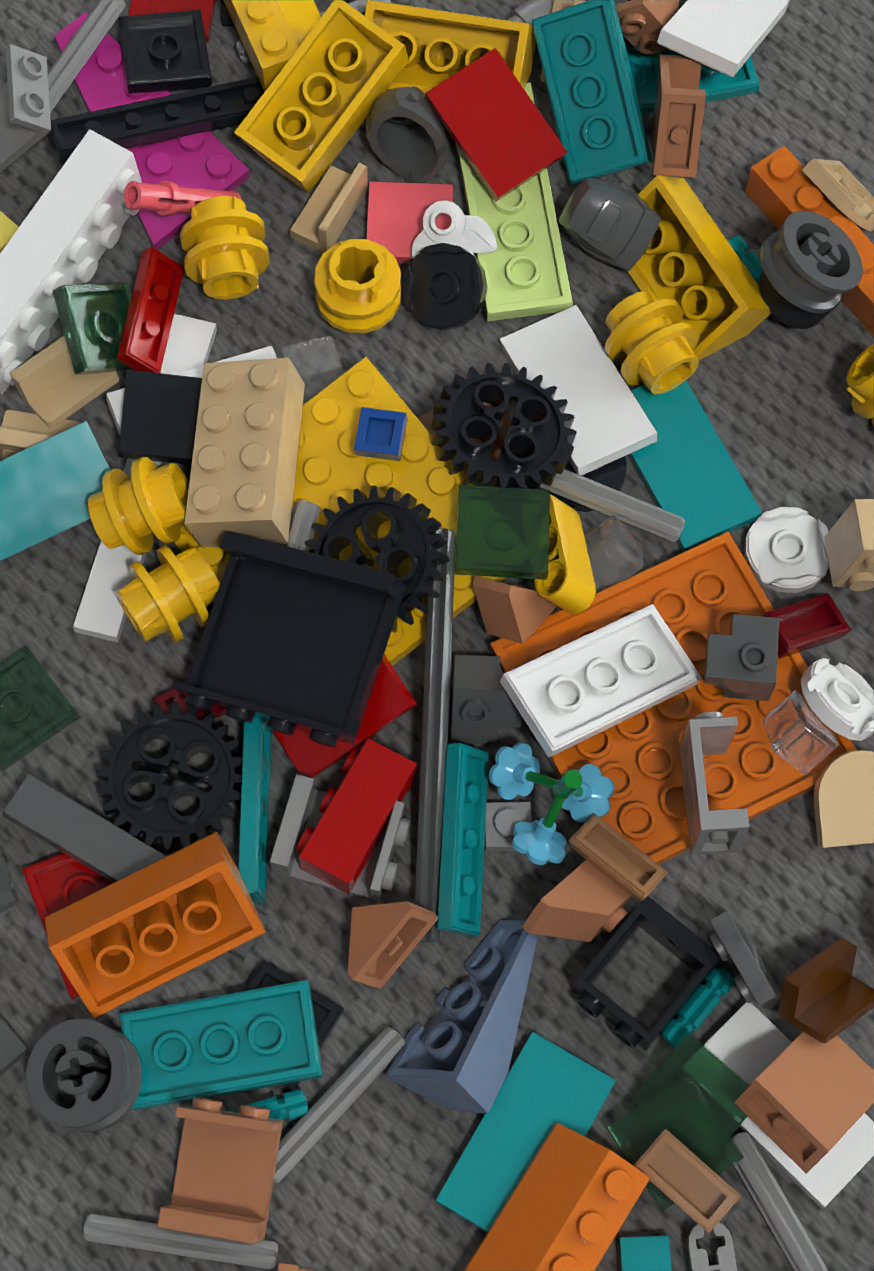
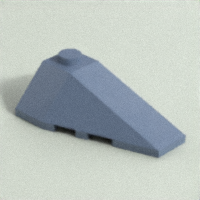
(471, 1039)

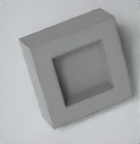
(500, 822)

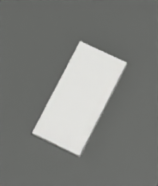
(721, 31)
(574, 361)
(600, 680)
(749, 1046)

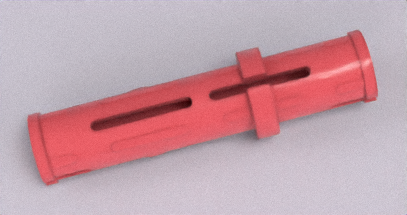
(168, 197)

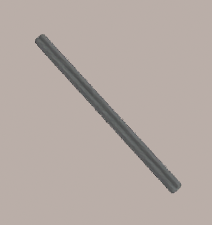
(435, 736)

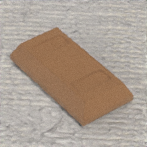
(617, 858)
(687, 1180)

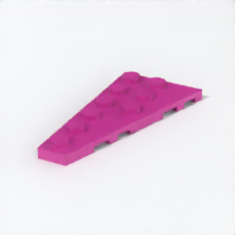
(186, 160)

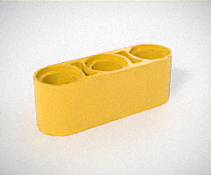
(570, 574)

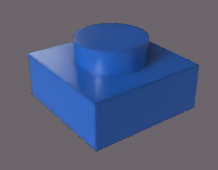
(380, 434)

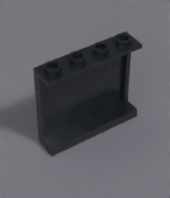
(293, 640)

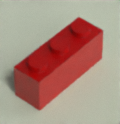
(355, 815)

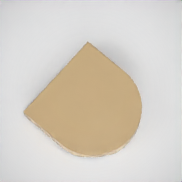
(843, 190)
(845, 800)

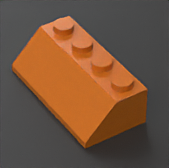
(153, 925)
(561, 1208)

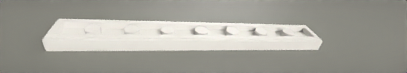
(99, 609)

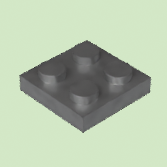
(736, 947)

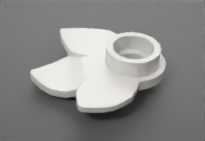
(465, 230)

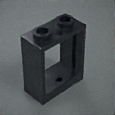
(672, 936)

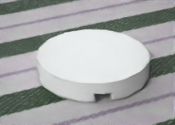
(784, 563)
(840, 699)

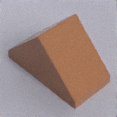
(510, 608)
(384, 938)

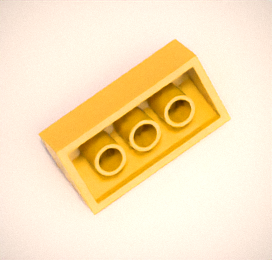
(272, 31)
(449, 41)
(323, 94)
(697, 268)

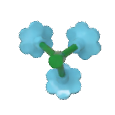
(577, 791)

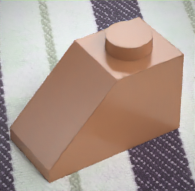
(579, 906)

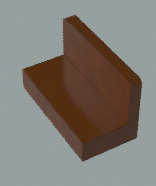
(824, 995)

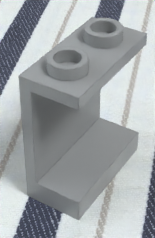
(23, 104)
(304, 811)
(708, 830)

